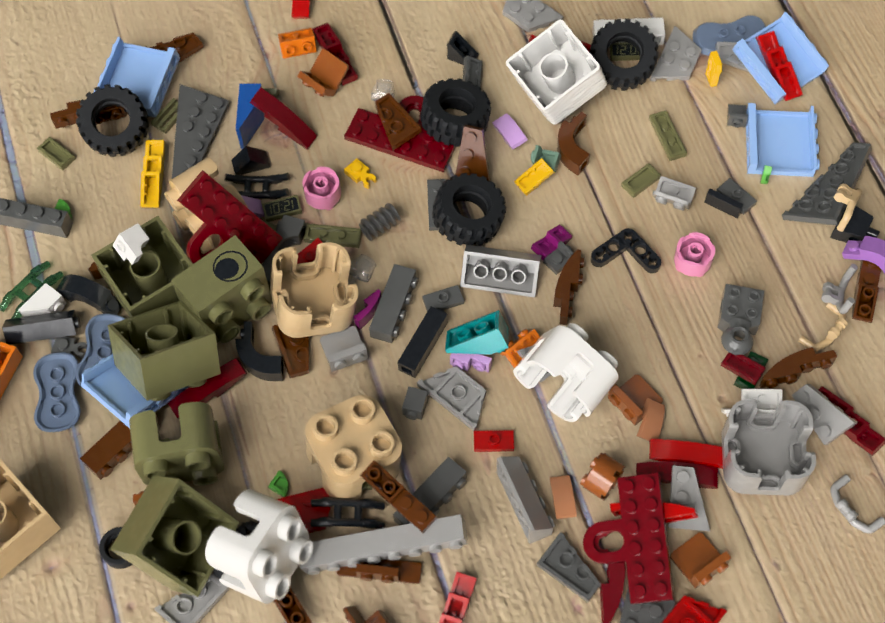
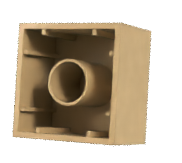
(22, 522)

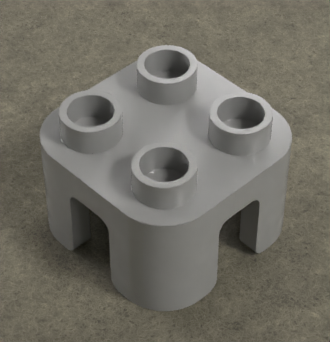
(767, 450)

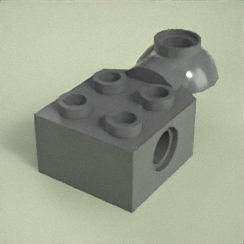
(739, 317)

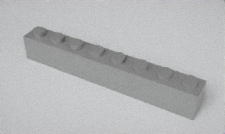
(385, 544)

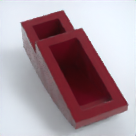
(612, 591)

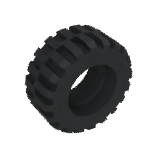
(639, 38)
(454, 95)
(105, 98)
(474, 190)

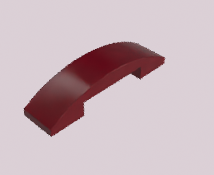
(706, 475)

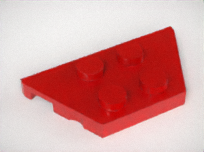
(302, 503)
(691, 611)

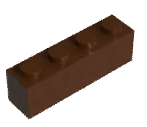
(109, 451)

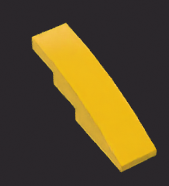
(152, 174)

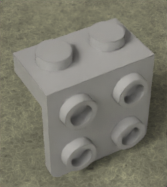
(674, 192)
(343, 348)

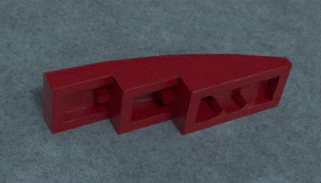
(328, 40)
(284, 118)
(214, 387)
(860, 432)

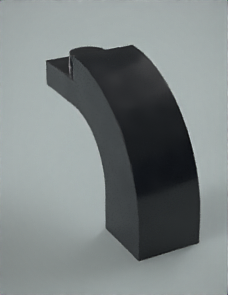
(87, 291)
(261, 366)

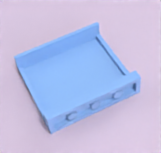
(798, 49)
(142, 71)
(782, 141)
(116, 392)

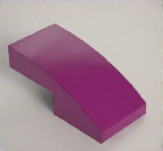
(550, 242)
(365, 315)

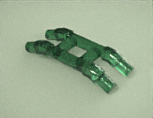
(30, 278)

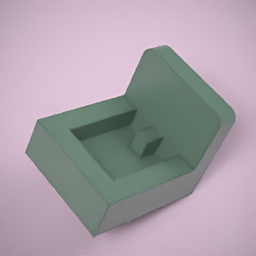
(550, 157)

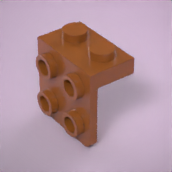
(325, 74)
(632, 397)
(699, 560)

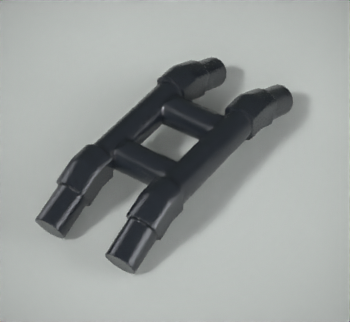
(266, 180)
(338, 503)

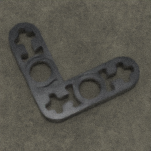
(624, 245)

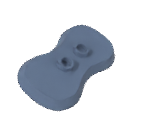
(710, 33)
(97, 342)
(57, 402)

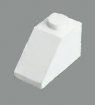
(44, 301)

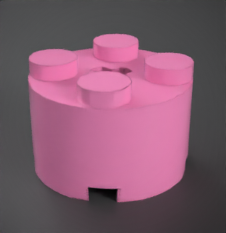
(321, 188)
(694, 254)

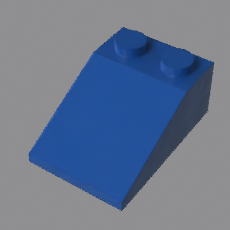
(248, 116)

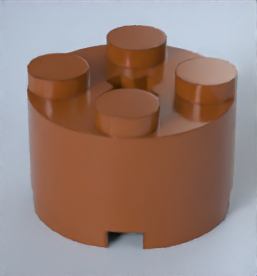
(602, 475)

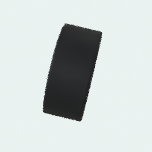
(103, 549)

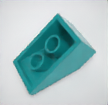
(480, 336)

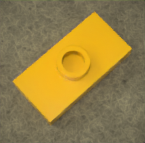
(713, 68)
(534, 177)

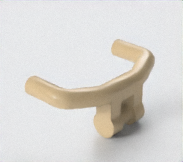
(850, 198)
(833, 332)

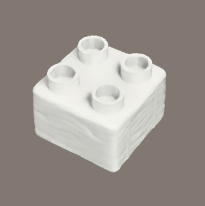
(557, 72)

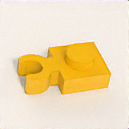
(359, 172)

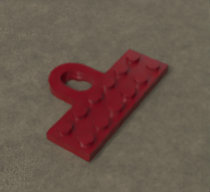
(422, 149)
(225, 217)
(644, 539)

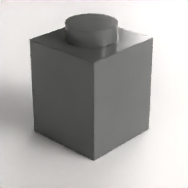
(415, 403)

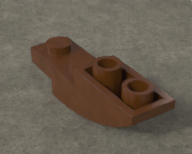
(68, 116)
(567, 285)
(866, 292)
(791, 367)
(398, 496)
(292, 609)

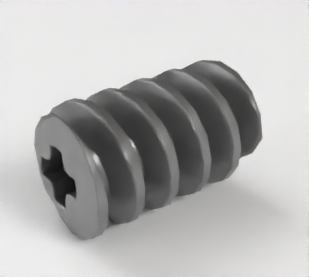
(379, 220)

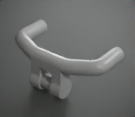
(835, 295)
(848, 513)

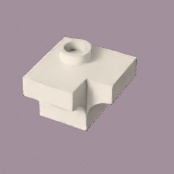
(130, 242)

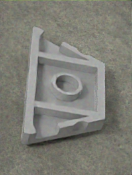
(530, 14)
(677, 58)
(457, 394)

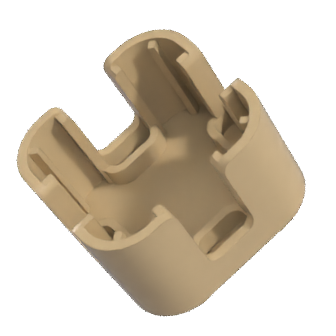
(182, 215)
(315, 294)
(348, 441)

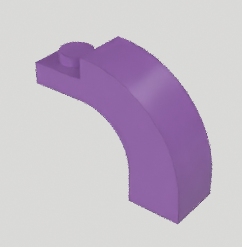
(870, 249)

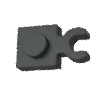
(69, 345)

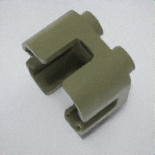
(191, 457)

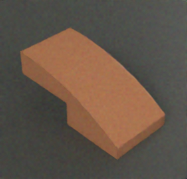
(652, 420)
(563, 497)

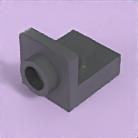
(736, 115)
(558, 258)

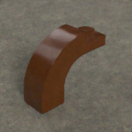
(572, 156)

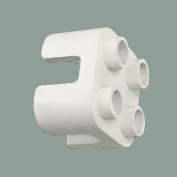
(585, 371)
(268, 557)

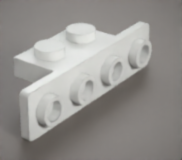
(767, 399)

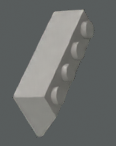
(500, 271)
(523, 498)

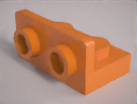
(297, 43)
(526, 339)

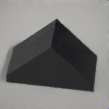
(459, 48)
(250, 160)

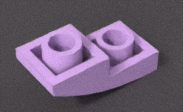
(510, 131)
(464, 361)

